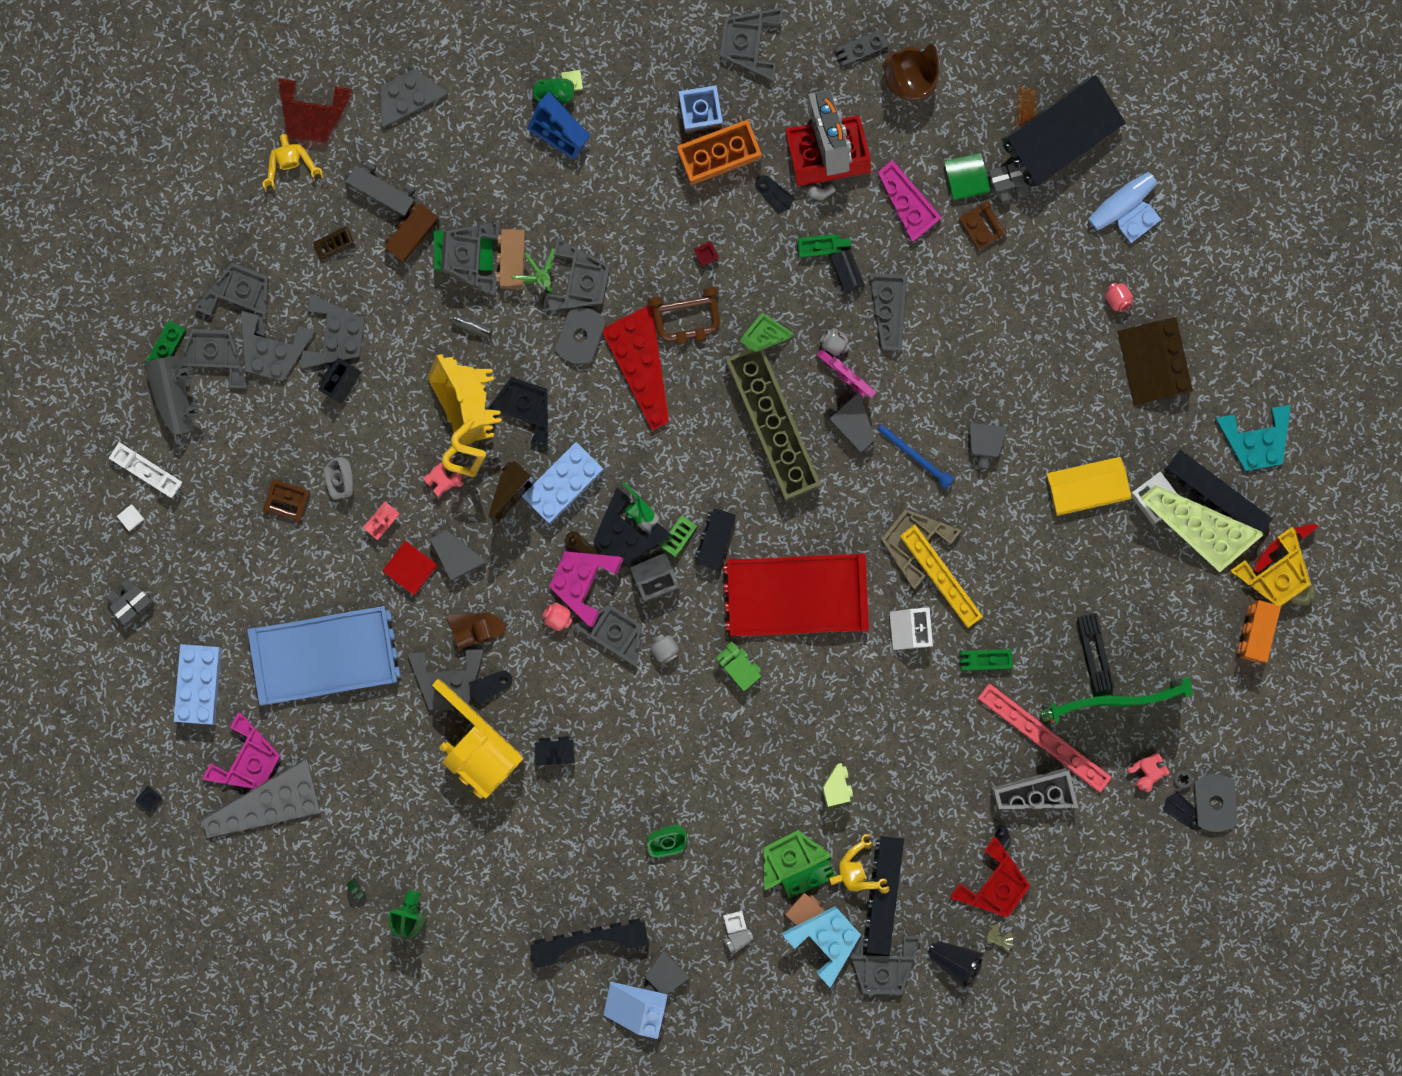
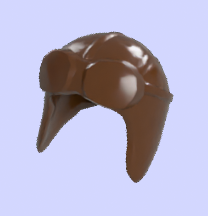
(912, 72)

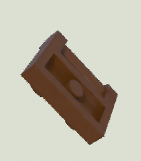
(977, 228)
(287, 494)

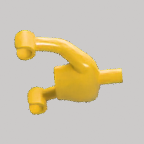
(287, 158)
(853, 874)

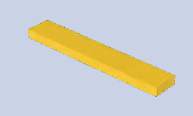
(941, 576)

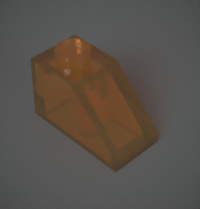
(1025, 104)

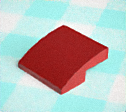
(409, 568)

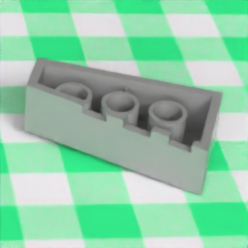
(1037, 792)

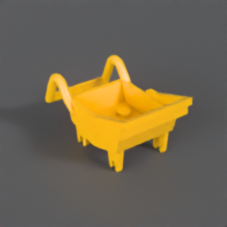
(464, 403)

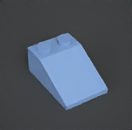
(636, 1009)

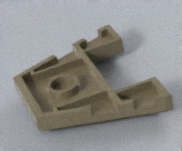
(899, 550)

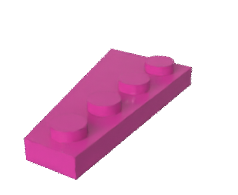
(911, 206)

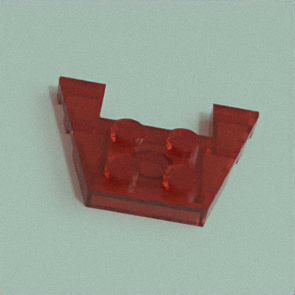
(311, 120)

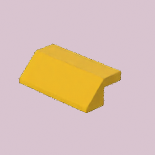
(1089, 486)

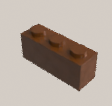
(411, 232)

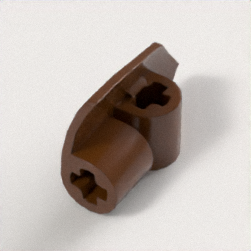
(475, 628)

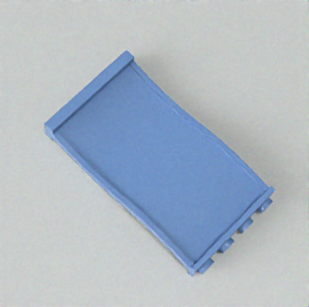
(323, 655)

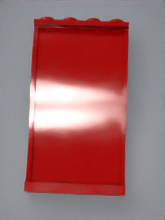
(796, 595)

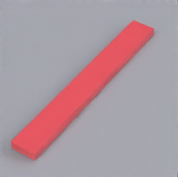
(1044, 738)

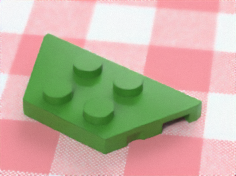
(789, 857)

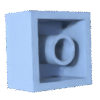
(700, 109)

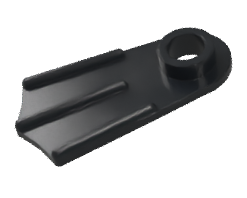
(774, 194)
(488, 686)
(1181, 810)

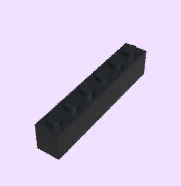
(1215, 491)
(884, 904)

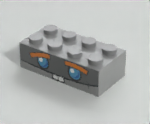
(830, 132)

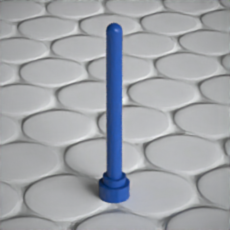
(944, 479)

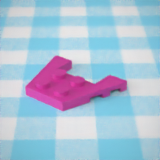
(847, 375)
(575, 577)
(253, 762)

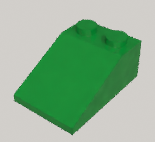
(485, 255)

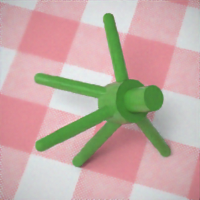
(541, 276)

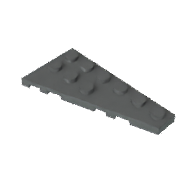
(273, 801)

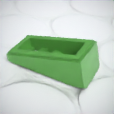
(669, 549)

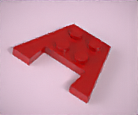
(1003, 887)

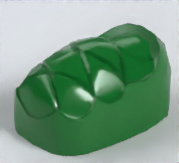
(559, 88)
(667, 841)

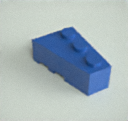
(558, 127)

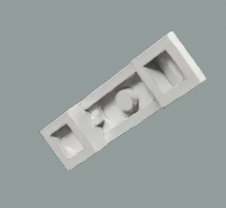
(145, 470)

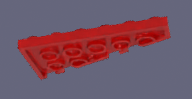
(637, 354)

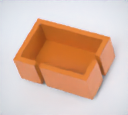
(1258, 631)

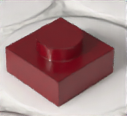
(706, 253)

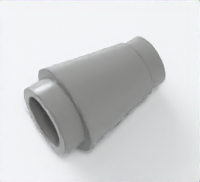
(738, 940)

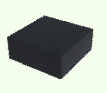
(149, 799)

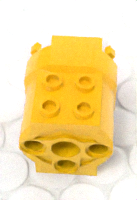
(482, 755)

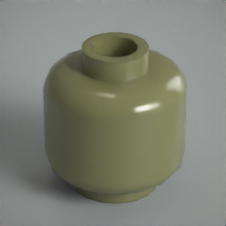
(1304, 597)

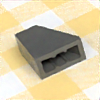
(854, 425)
(455, 555)

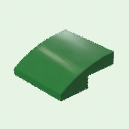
(967, 176)

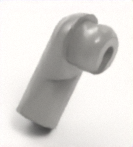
(819, 193)

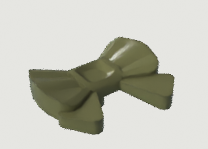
(992, 937)

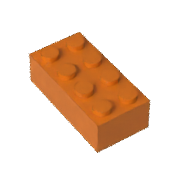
(719, 152)

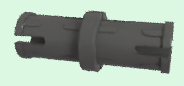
(471, 327)

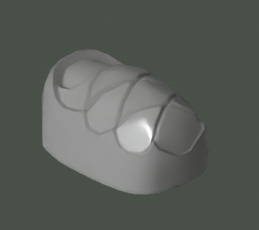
(339, 478)

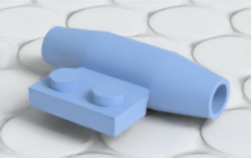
(1128, 209)

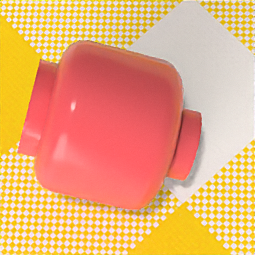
(1119, 297)
(557, 616)

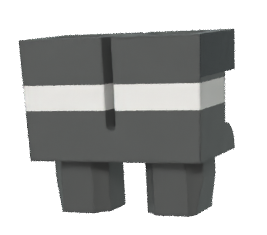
(1007, 179)
(121, 606)

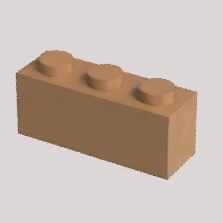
(511, 258)

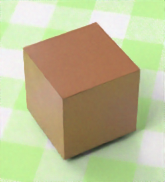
(804, 909)

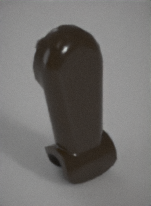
(579, 544)

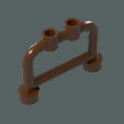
(681, 337)

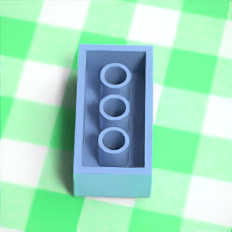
(562, 483)
(197, 684)

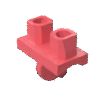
(381, 520)

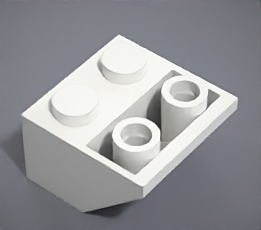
(1136, 495)
(911, 629)

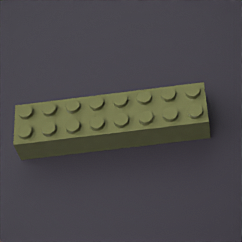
(773, 423)

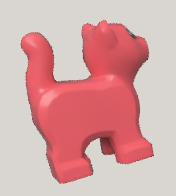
(442, 479)
(1150, 770)

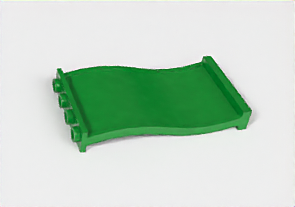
(1179, 689)

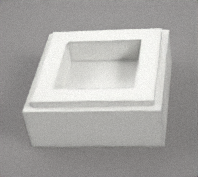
(130, 517)
(735, 922)

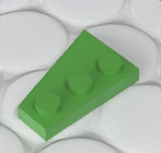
(765, 333)

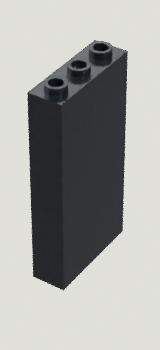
(1062, 131)

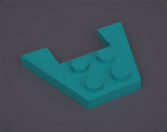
(1258, 447)

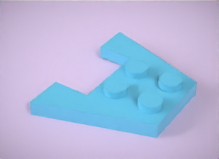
(833, 936)

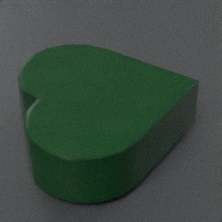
(356, 890)

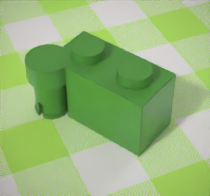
(738, 666)

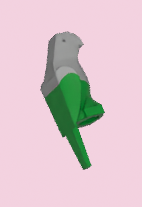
(642, 513)

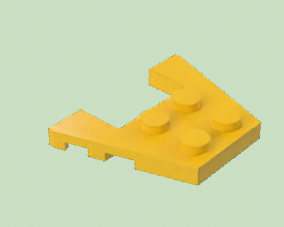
(1284, 578)

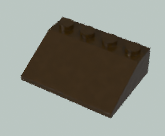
(1155, 361)
(510, 488)

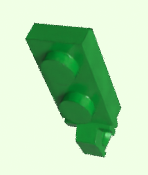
(821, 245)

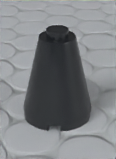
(956, 961)

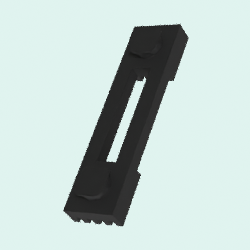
(1088, 625)

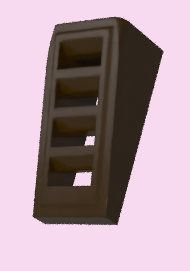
(350, 243)

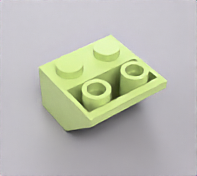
(835, 788)

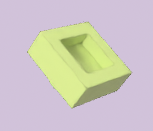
(575, 77)

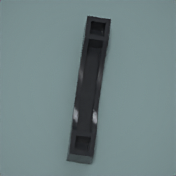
(630, 935)

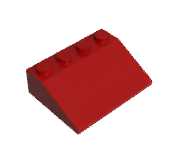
(807, 159)

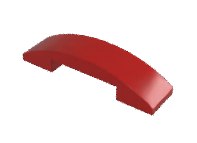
(1264, 560)

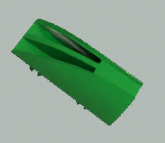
(407, 920)

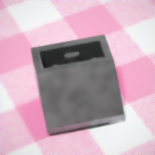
(654, 577)

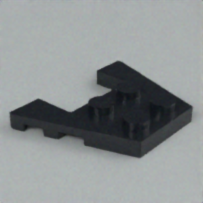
(526, 403)
(619, 538)

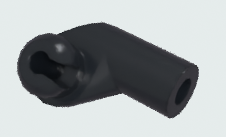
(1003, 836)

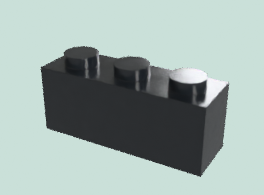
(715, 539)

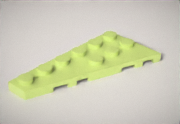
(1207, 531)

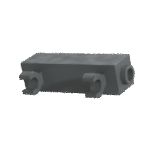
(378, 190)

